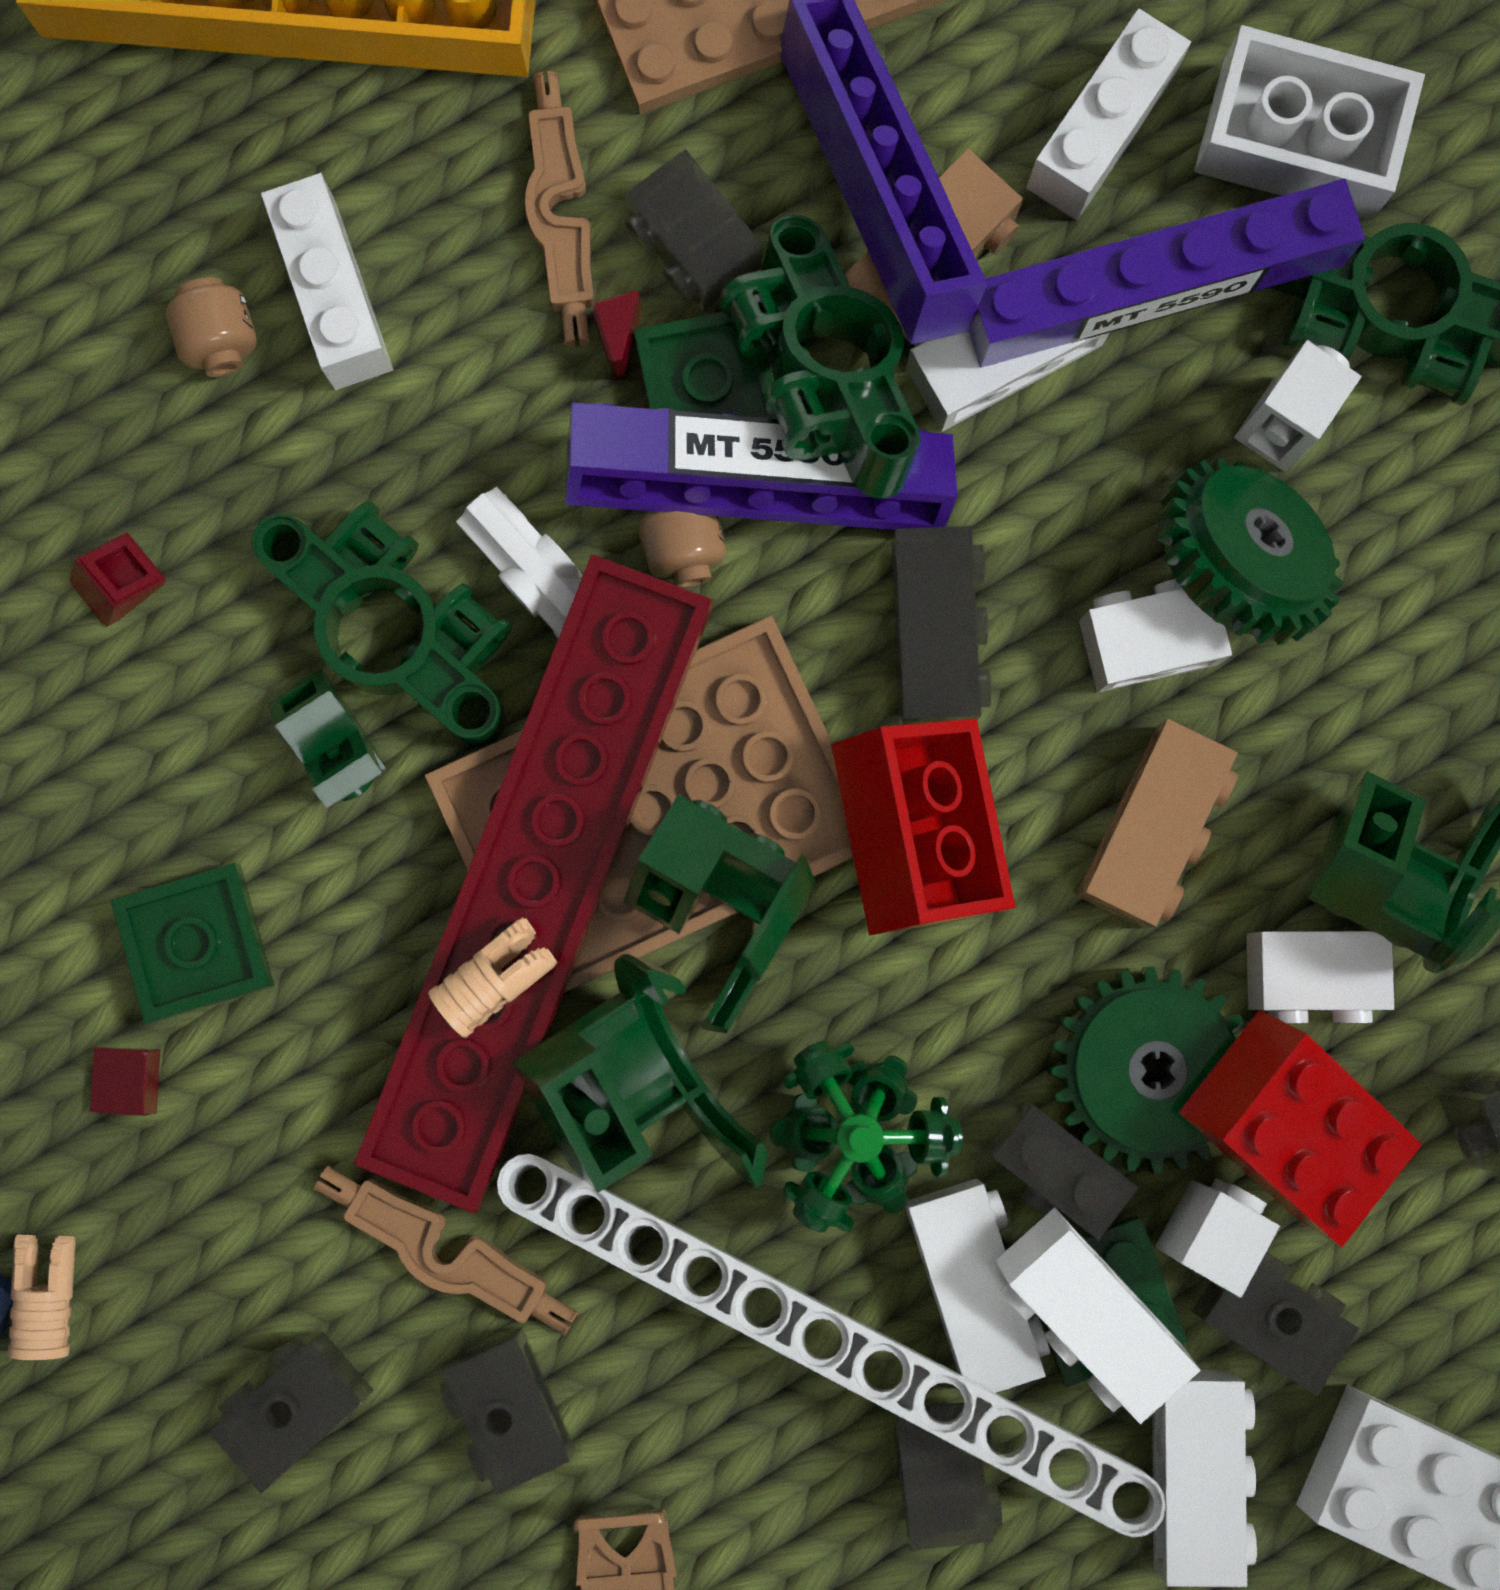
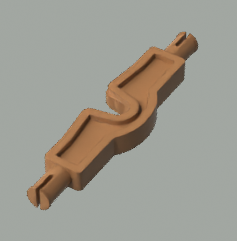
(554, 180)
(413, 1233)

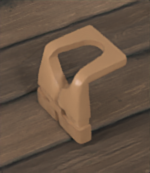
(645, 1568)

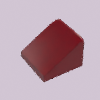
(616, 324)
(115, 578)
(125, 1081)

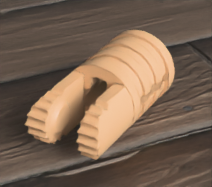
(483, 987)
(42, 1310)

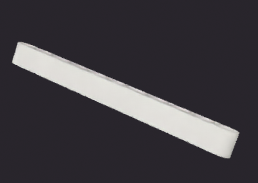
(787, 1336)

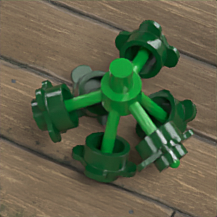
(877, 1170)

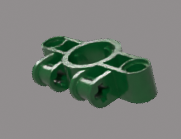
(1442, 356)
(845, 413)
(348, 565)

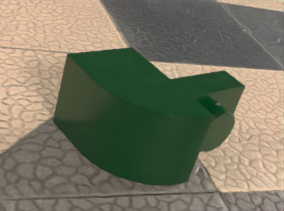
(326, 739)

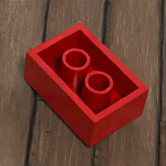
(922, 825)
(1301, 1127)

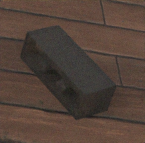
(938, 624)

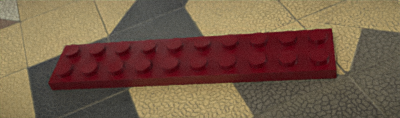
(540, 861)

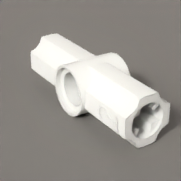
(527, 562)

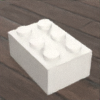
(1308, 117)
(1408, 1492)

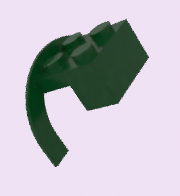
(749, 873)
(1403, 889)
(620, 1075)

